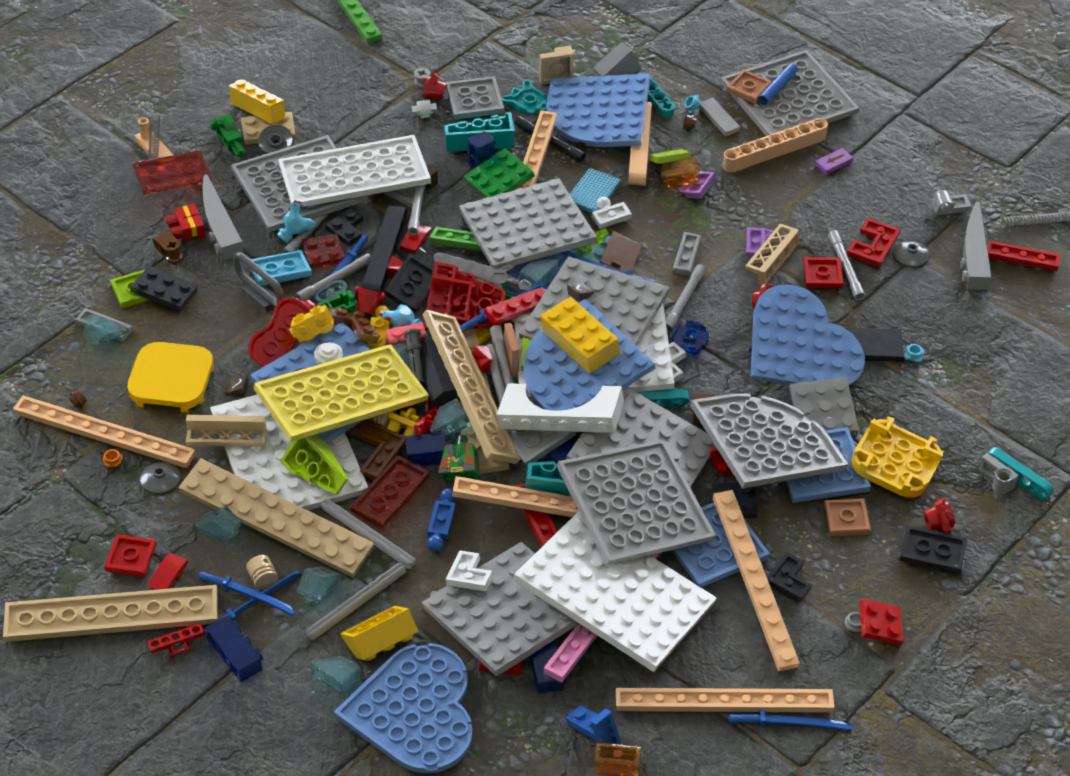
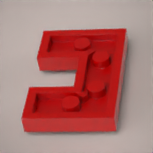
(884, 239)

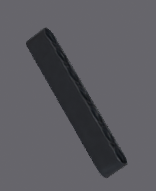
(385, 248)

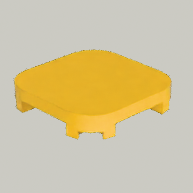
(170, 375)
(896, 458)

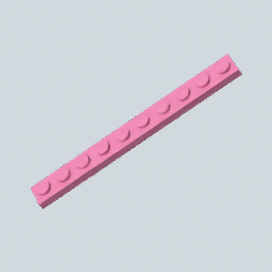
(571, 651)

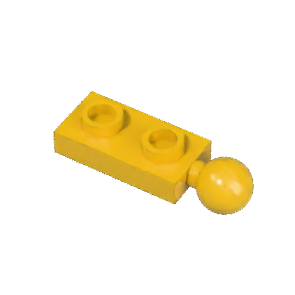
(380, 326)

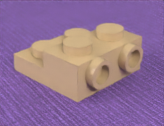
(557, 64)

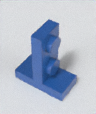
(598, 727)

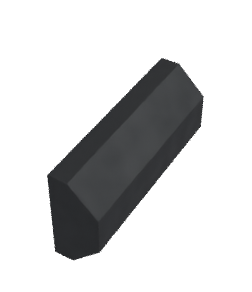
(435, 375)

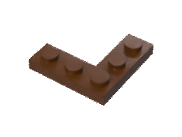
(358, 322)
(388, 446)

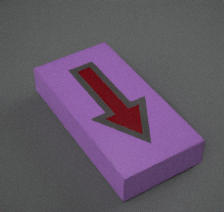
(834, 161)

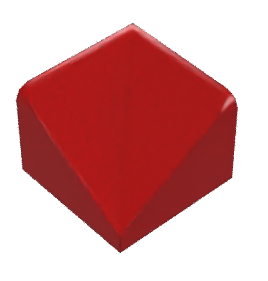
(393, 266)
(483, 358)

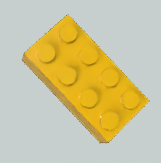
(579, 334)

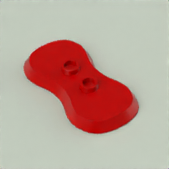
(276, 338)

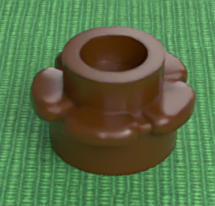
(689, 122)
(77, 398)

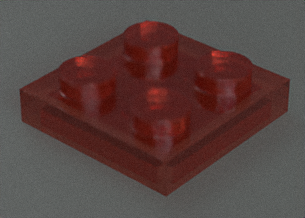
(323, 251)

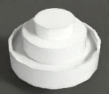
(424, 108)
(327, 352)

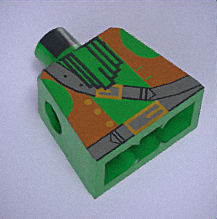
(460, 461)

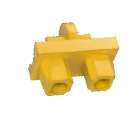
(406, 422)

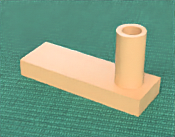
(143, 139)

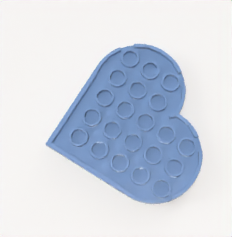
(797, 341)
(414, 709)

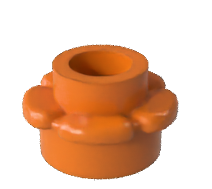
(112, 458)

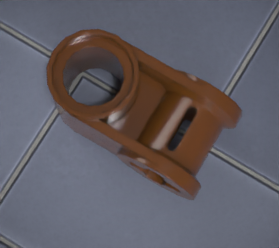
(168, 247)

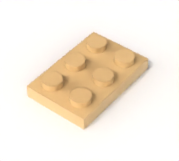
(254, 125)

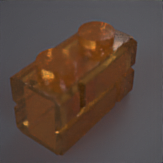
(680, 173)
(616, 760)

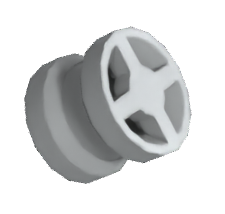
(420, 76)

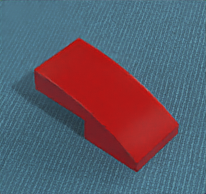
(413, 243)
(167, 572)

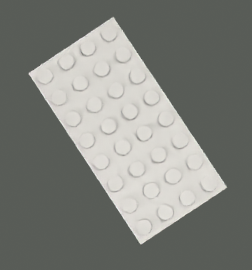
(354, 171)

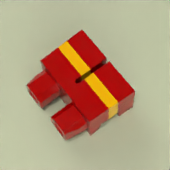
(187, 222)

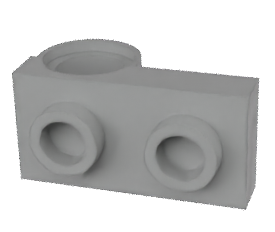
(947, 204)
(1003, 477)

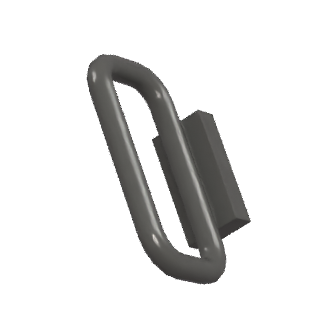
(258, 294)

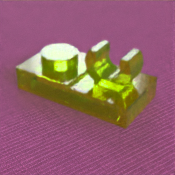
(601, 236)

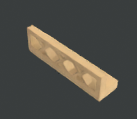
(778, 255)
(226, 426)

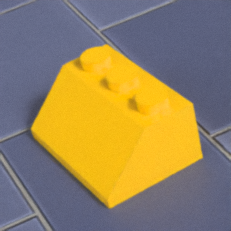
(380, 632)

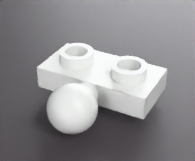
(609, 214)

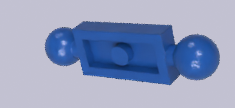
(441, 520)

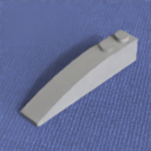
(219, 223)
(975, 254)

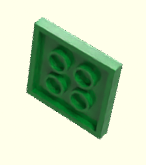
(499, 174)

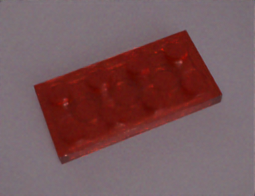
(171, 172)
(390, 491)

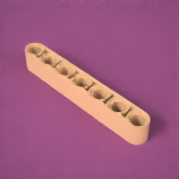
(775, 145)
(639, 155)

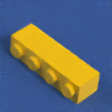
(257, 101)

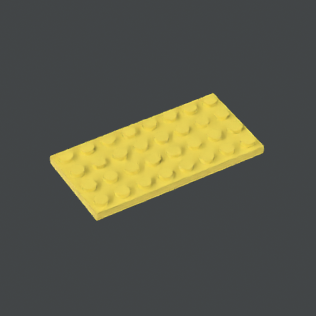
(340, 392)

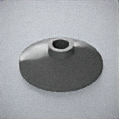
(274, 134)
(911, 254)
(160, 478)

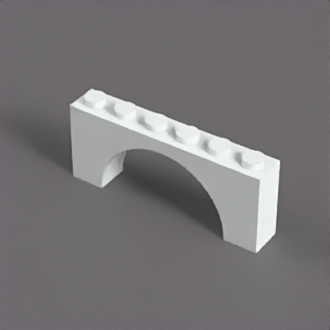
(597, 415)

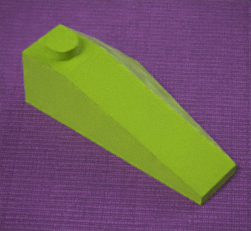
(315, 463)

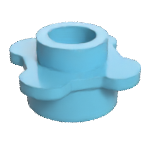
(692, 103)
(914, 353)

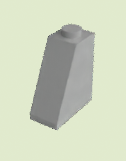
(618, 62)

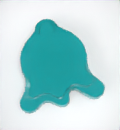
(526, 100)

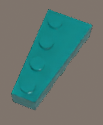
(498, 127)
(545, 478)

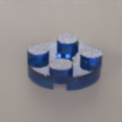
(690, 345)

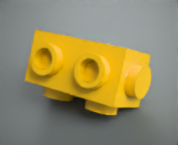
(308, 325)

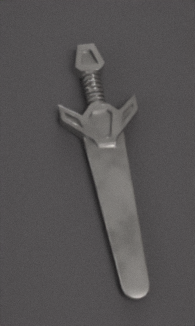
(496, 276)

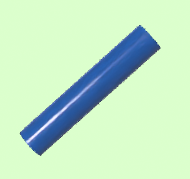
(777, 85)

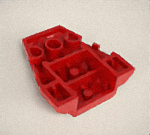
(461, 294)

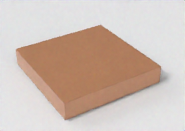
(748, 86)
(511, 348)
(847, 517)

